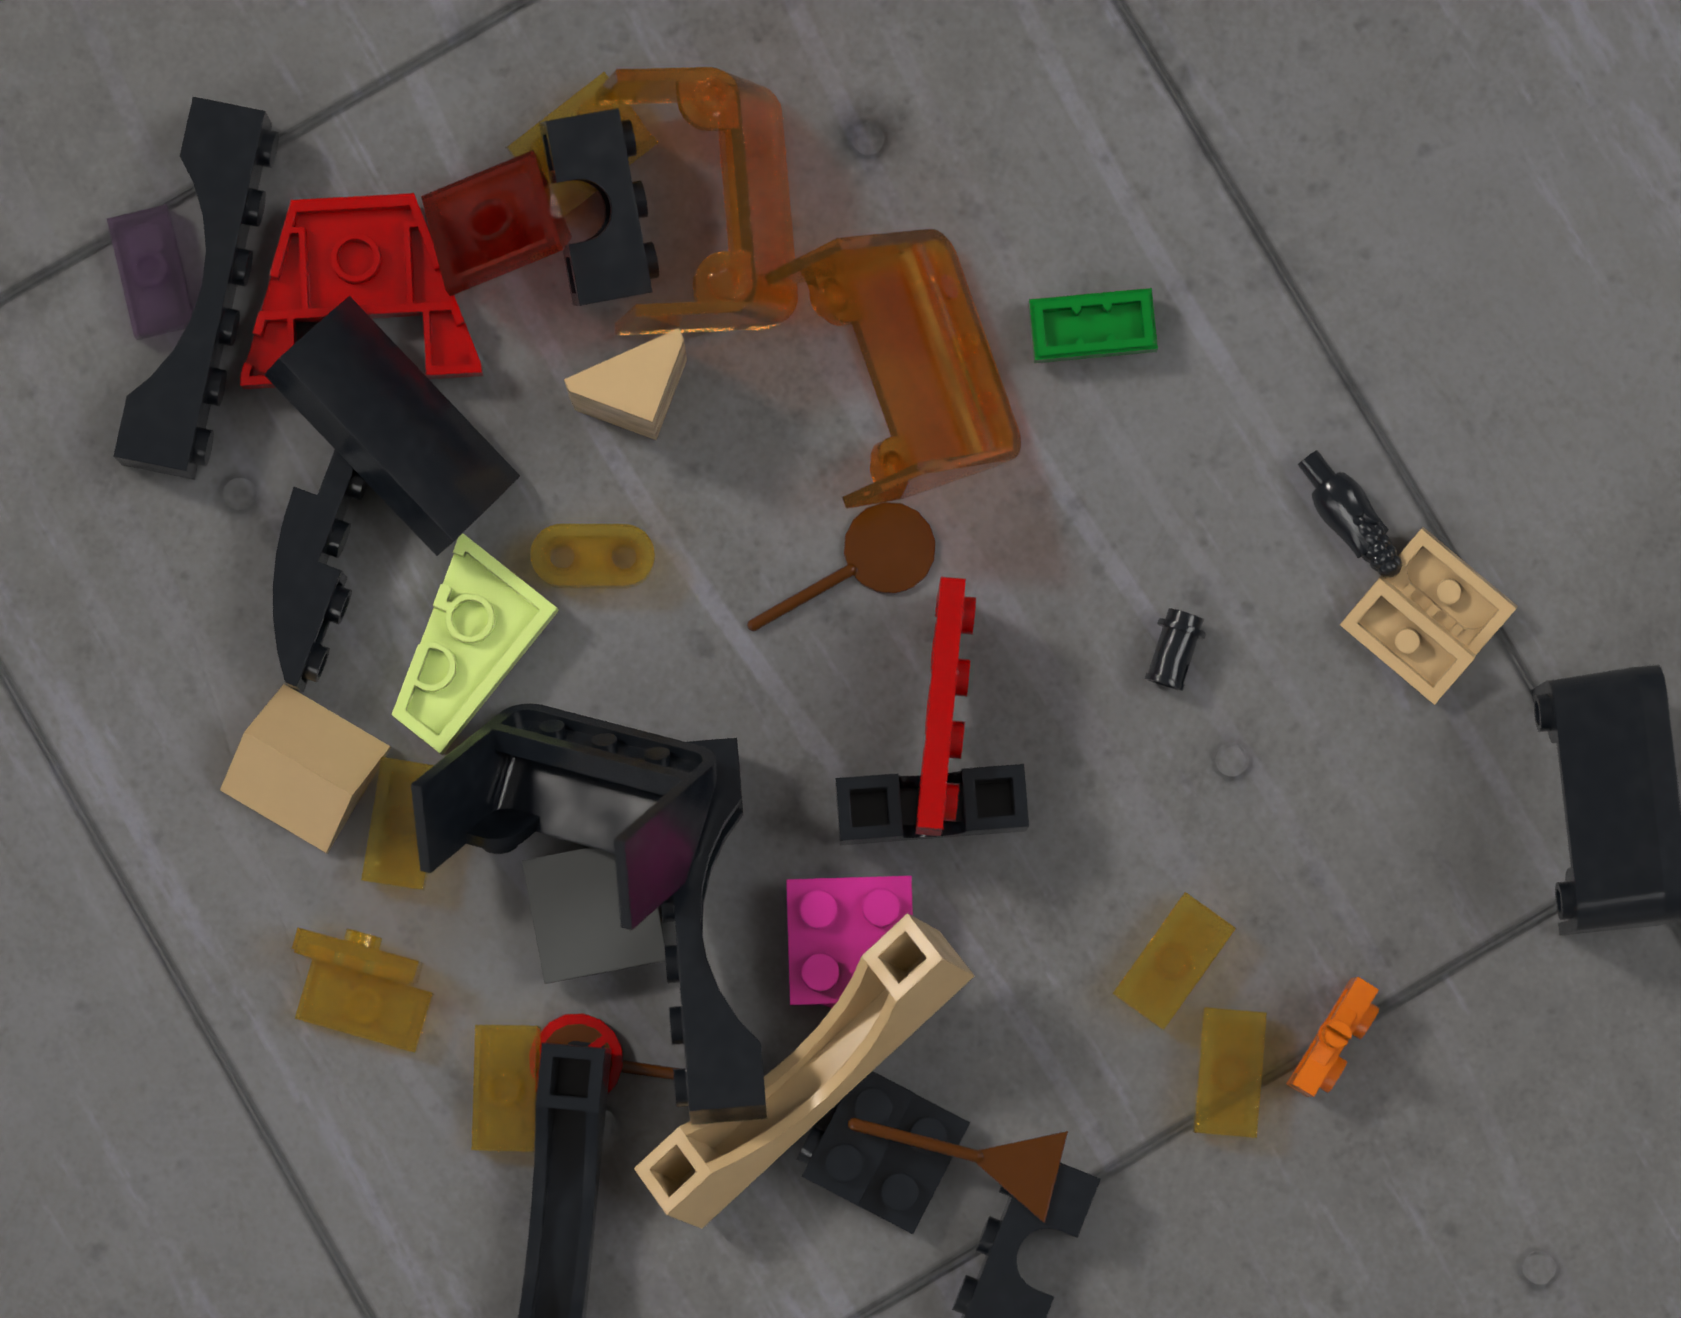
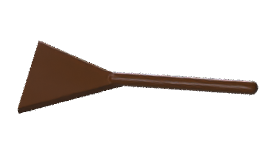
(1021, 1167)

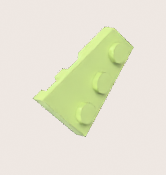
(471, 643)

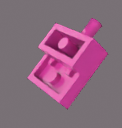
(834, 926)

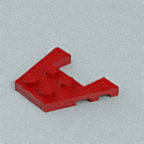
(364, 250)

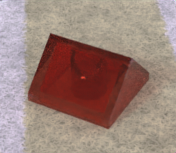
(494, 222)

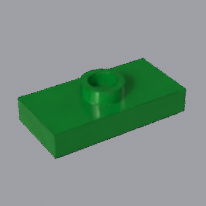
(1093, 325)

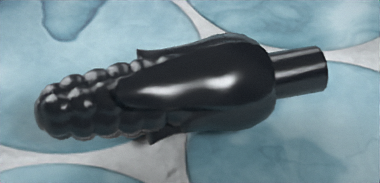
(1349, 513)

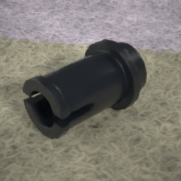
(1175, 648)

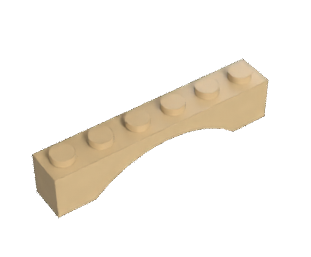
(885, 1002)

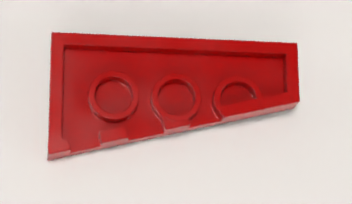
(948, 679)

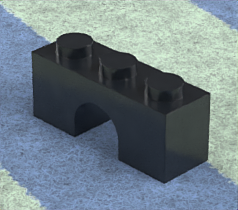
(596, 152)
(887, 805)
(999, 1286)

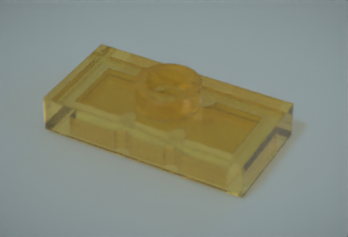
(392, 838)
(357, 952)
(1173, 961)
(364, 1005)
(1229, 1072)
(505, 1087)

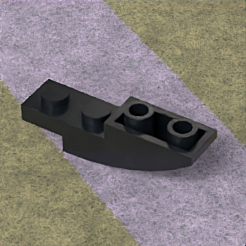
(304, 587)

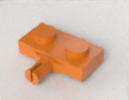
(1348, 1017)

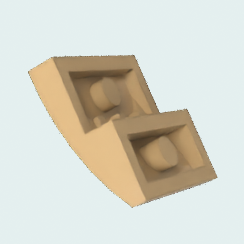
(1429, 616)

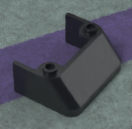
(574, 782)
(1616, 798)

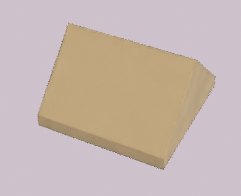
(633, 386)
(303, 767)

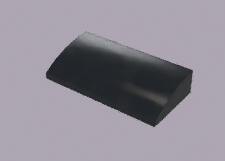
(392, 425)

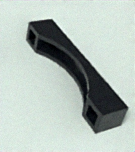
(170, 410)
(721, 1055)
(565, 1179)

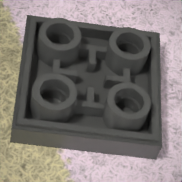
(579, 917)

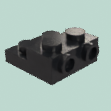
(876, 1172)

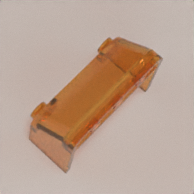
(749, 120)
(921, 354)

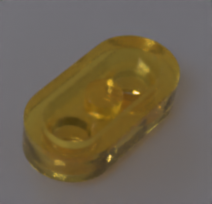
(593, 555)

